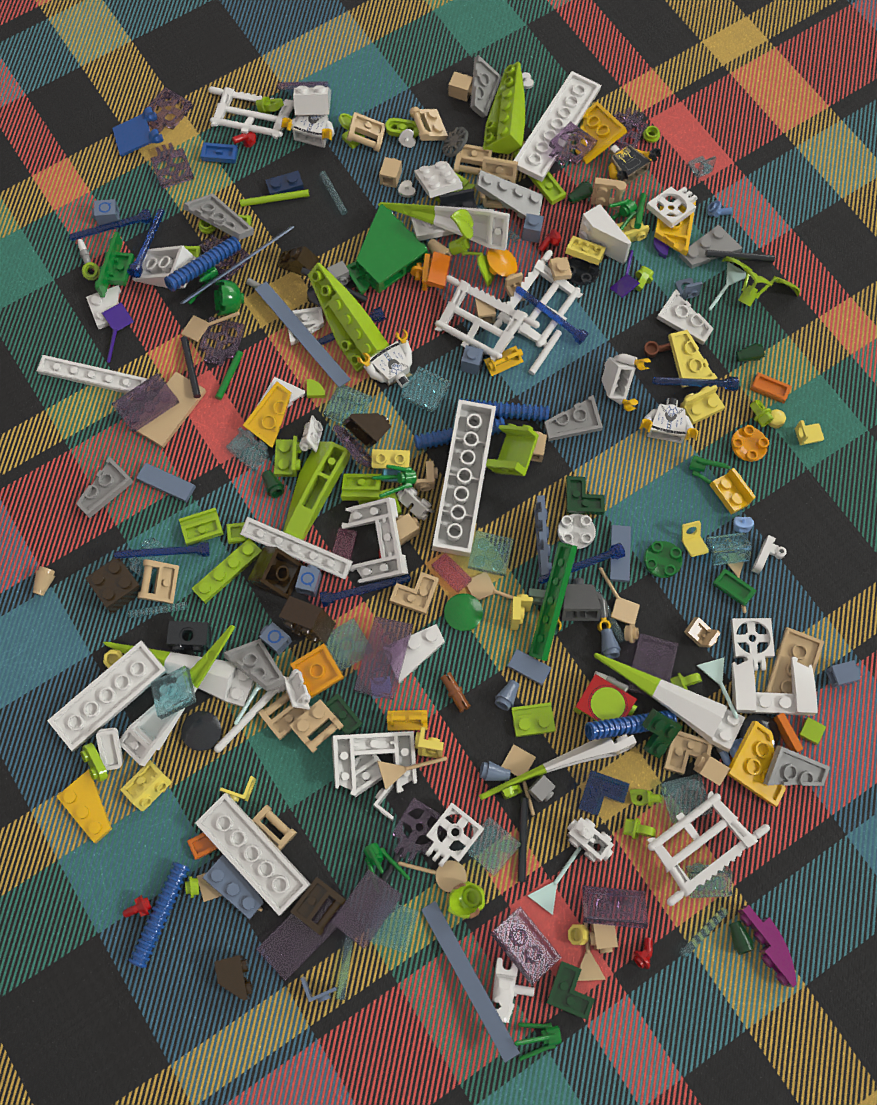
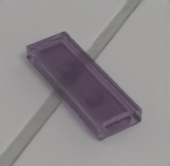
(291, 85)

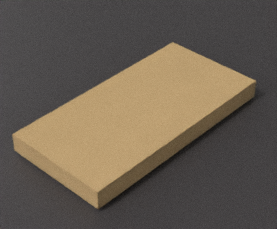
(165, 426)
(796, 645)

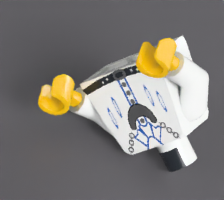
(310, 129)
(390, 363)
(618, 378)
(669, 423)

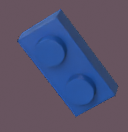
(219, 153)

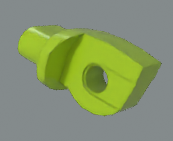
(269, 105)
(644, 276)
(763, 415)
(686, 681)
(647, 797)
(634, 829)

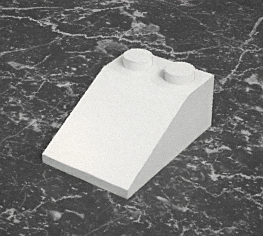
(312, 100)
(602, 230)
(162, 262)

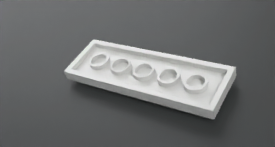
(107, 696)
(252, 853)

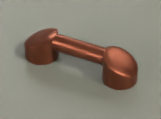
(652, 348)

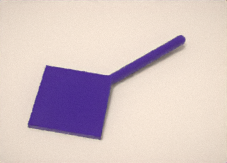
(626, 283)
(117, 319)

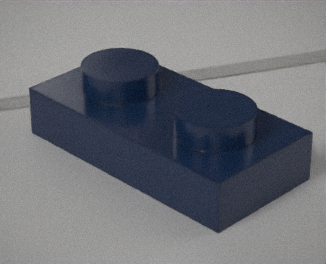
(284, 183)

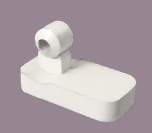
(766, 549)
(110, 748)

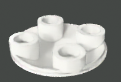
(576, 530)

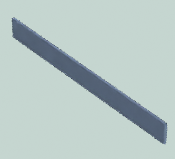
(236, 265)
(302, 334)
(470, 982)

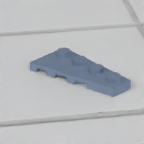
(542, 534)

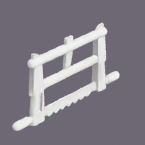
(224, 106)
(544, 271)
(506, 336)
(671, 863)

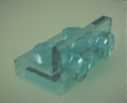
(248, 449)
(729, 548)
(136, 563)
(717, 886)

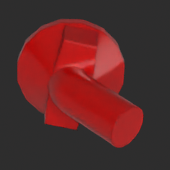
(247, 139)
(553, 237)
(142, 907)
(642, 958)

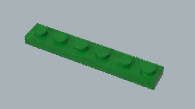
(553, 601)

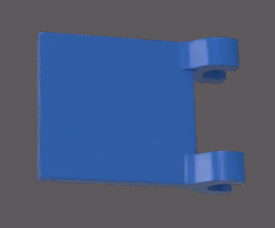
(136, 133)

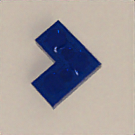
(600, 787)

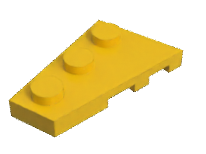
(269, 414)
(85, 806)

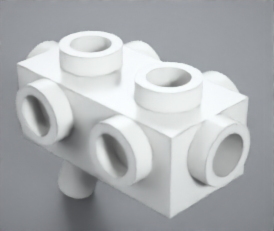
(585, 835)

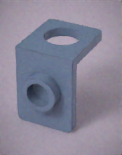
(691, 290)
(320, 997)

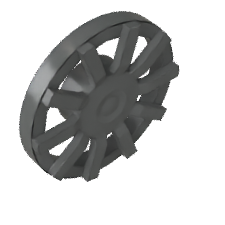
(455, 142)

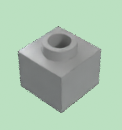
(340, 272)
(541, 789)

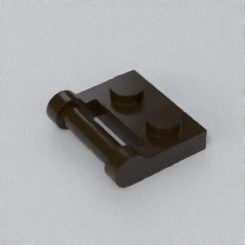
(311, 903)

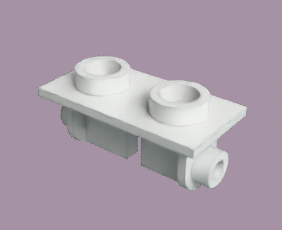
(311, 435)
(420, 507)
(297, 690)

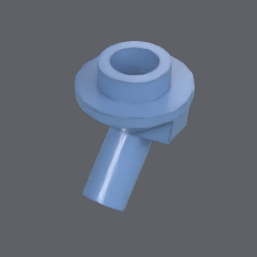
(715, 209)

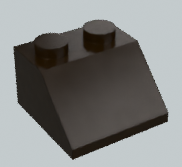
(367, 427)
(275, 572)

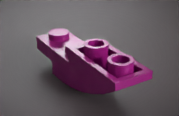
(775, 951)

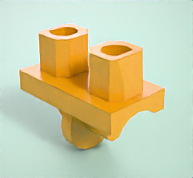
(419, 271)

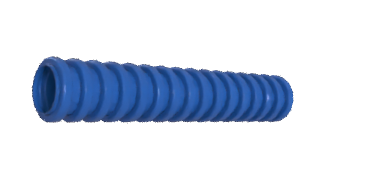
(202, 263)
(518, 411)
(445, 436)
(619, 726)
(159, 915)

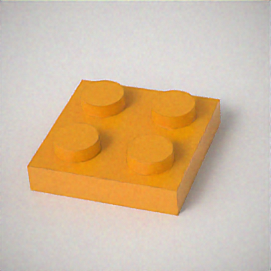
(318, 670)

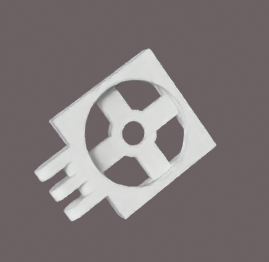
(681, 198)
(767, 638)
(442, 848)

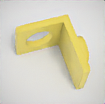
(809, 433)
(693, 542)
(235, 796)

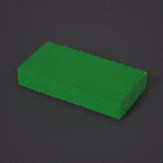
(734, 587)

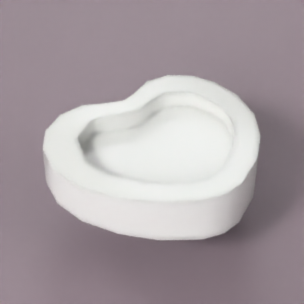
(527, 81)
(406, 138)
(406, 189)

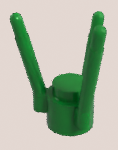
(627, 209)
(205, 277)
(699, 464)
(405, 477)
(374, 856)
(550, 1036)

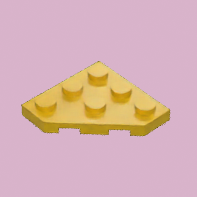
(602, 127)
(753, 761)

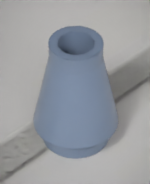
(609, 644)
(506, 697)
(493, 772)

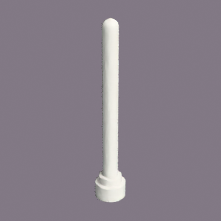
(247, 718)

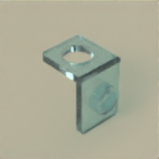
(705, 167)

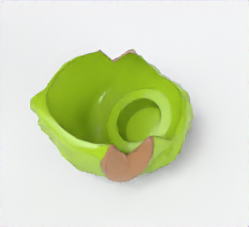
(466, 900)

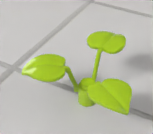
(465, 223)
(750, 293)

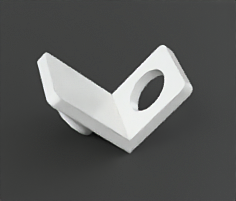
(381, 795)

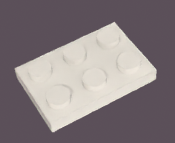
(438, 179)

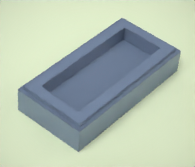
(529, 667)

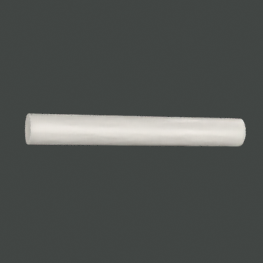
(545, 352)

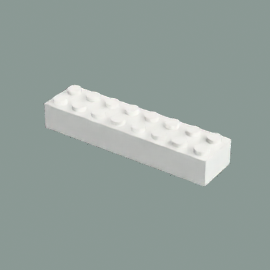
(464, 478)

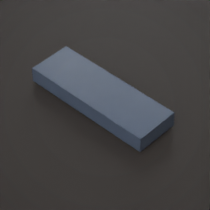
(166, 482)
(620, 568)

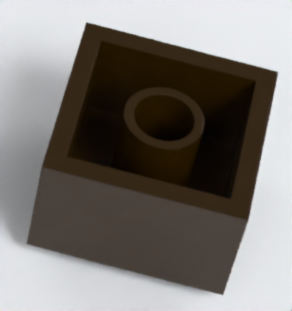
(114, 585)
(307, 620)

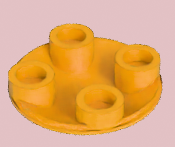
(501, 262)
(749, 443)

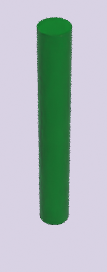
(640, 211)
(229, 374)

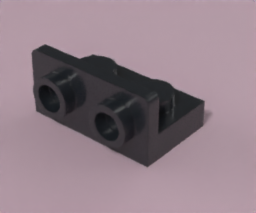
(461, 198)

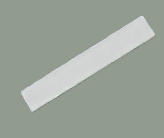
(88, 374)
(296, 548)

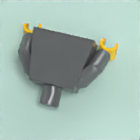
(583, 604)

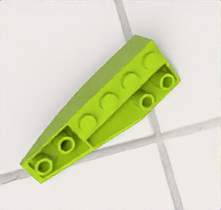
(507, 116)
(346, 317)
(314, 486)

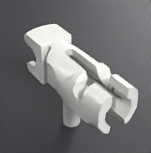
(505, 989)

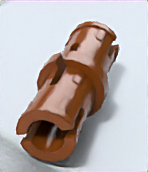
(455, 692)

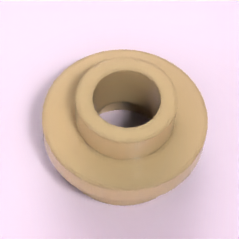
(631, 633)

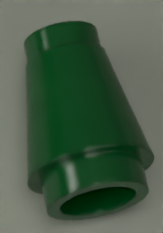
(580, 193)
(751, 353)
(272, 484)
(741, 940)

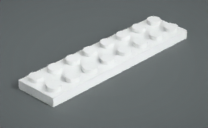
(567, 106)

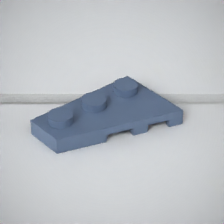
(233, 887)

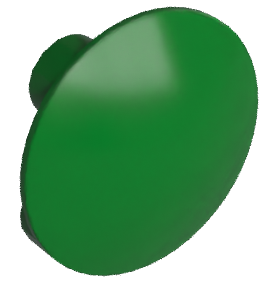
(663, 559)
(463, 612)

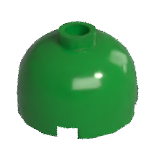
(227, 297)

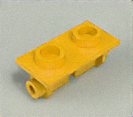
(510, 358)
(406, 720)

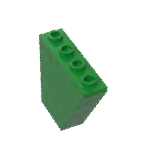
(388, 251)

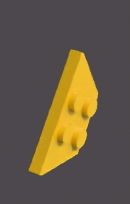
(679, 235)

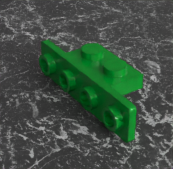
(114, 266)

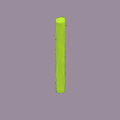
(273, 198)

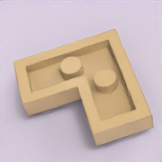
(418, 598)
(683, 747)

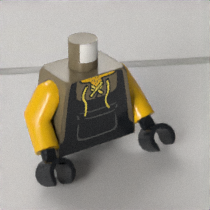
(630, 163)

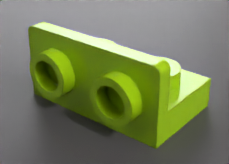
(287, 458)

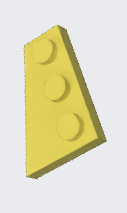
(688, 358)

